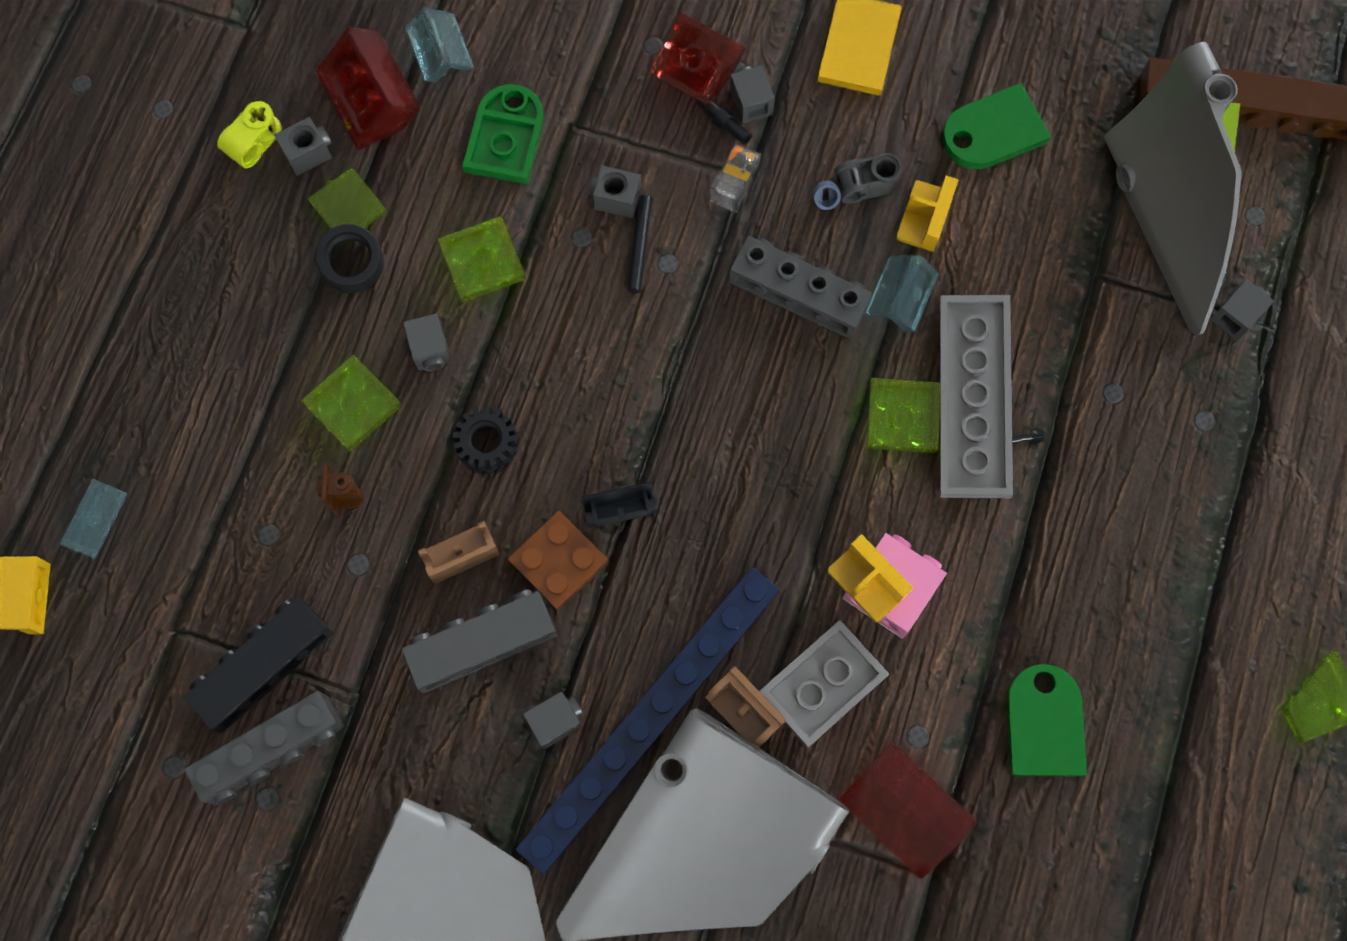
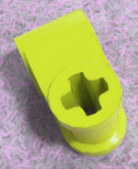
(250, 137)

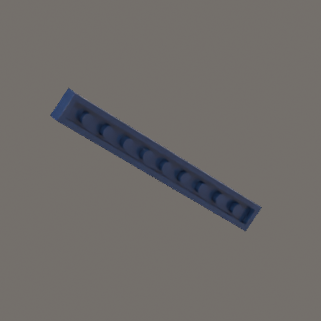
(647, 721)

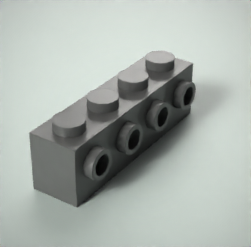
(800, 286)
(479, 641)
(264, 748)

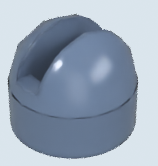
(833, 195)

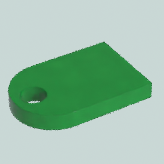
(996, 129)
(505, 137)
(1045, 727)

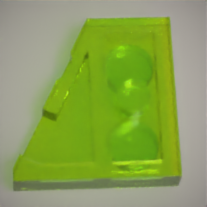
(1320, 702)

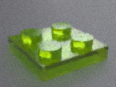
(481, 259)
(351, 403)
(903, 415)

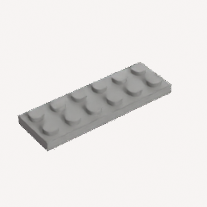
(975, 397)

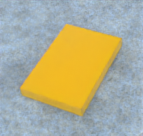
(859, 45)

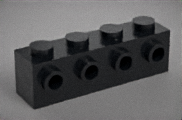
(258, 664)

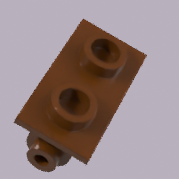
(338, 491)

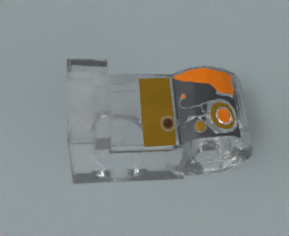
(735, 177)

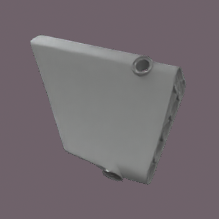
(1183, 178)
(704, 845)
(442, 885)

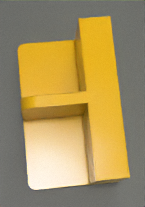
(926, 213)
(870, 579)
(23, 593)

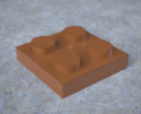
(558, 560)

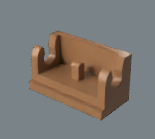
(459, 553)
(745, 708)

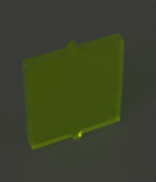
(347, 202)

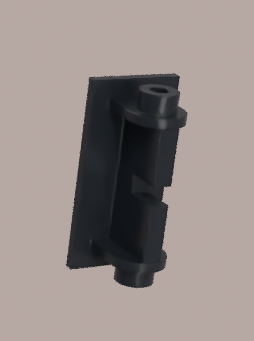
(619, 504)

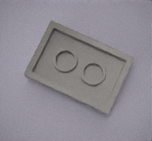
(824, 683)

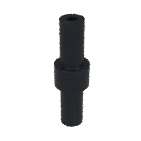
(726, 121)

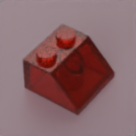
(697, 58)

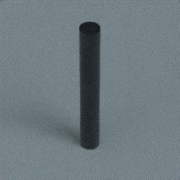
(639, 244)

